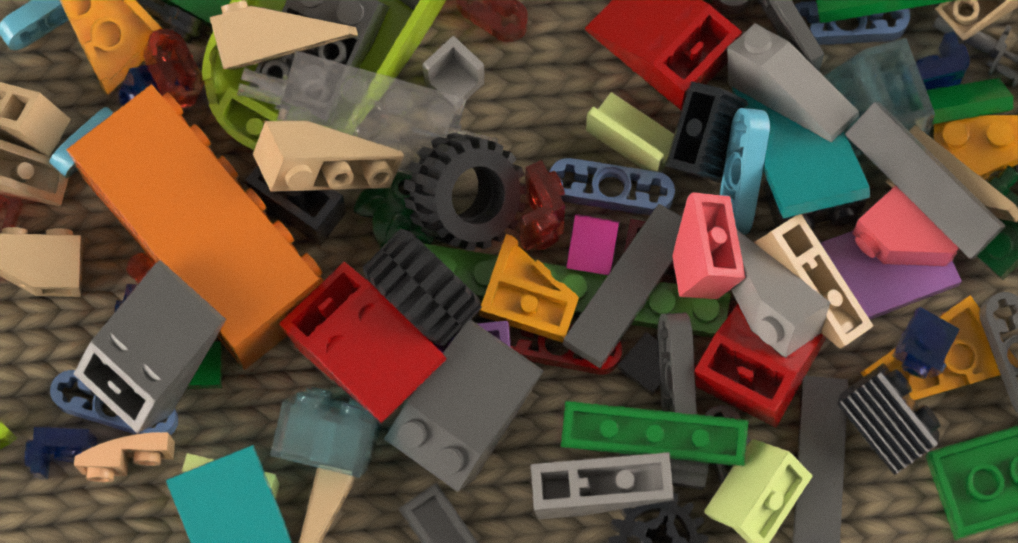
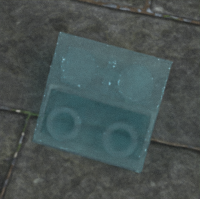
(889, 77)
(326, 432)

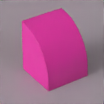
(592, 244)

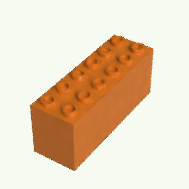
(197, 219)

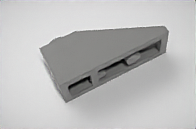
(787, 83)
(777, 302)
(600, 485)

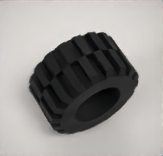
(496, 196)
(421, 287)

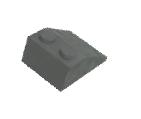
(464, 406)

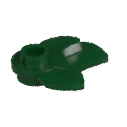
(388, 211)

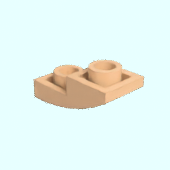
(112, 457)

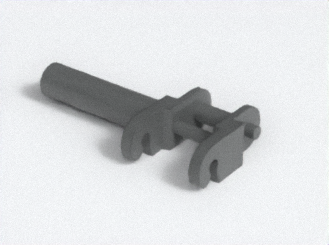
(988, 45)

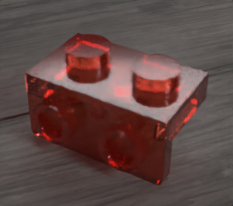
(546, 221)

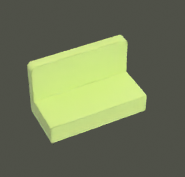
(630, 133)
(760, 493)

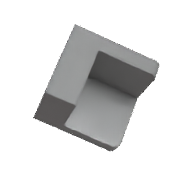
(454, 70)

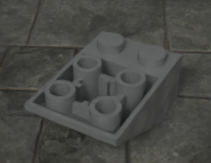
(362, 14)
(150, 348)

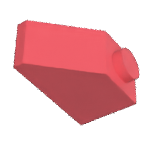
(902, 234)
(707, 248)

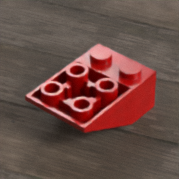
(666, 41)
(362, 342)
(751, 373)

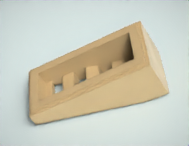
(324, 503)

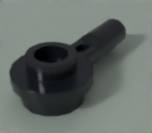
(180, 21)

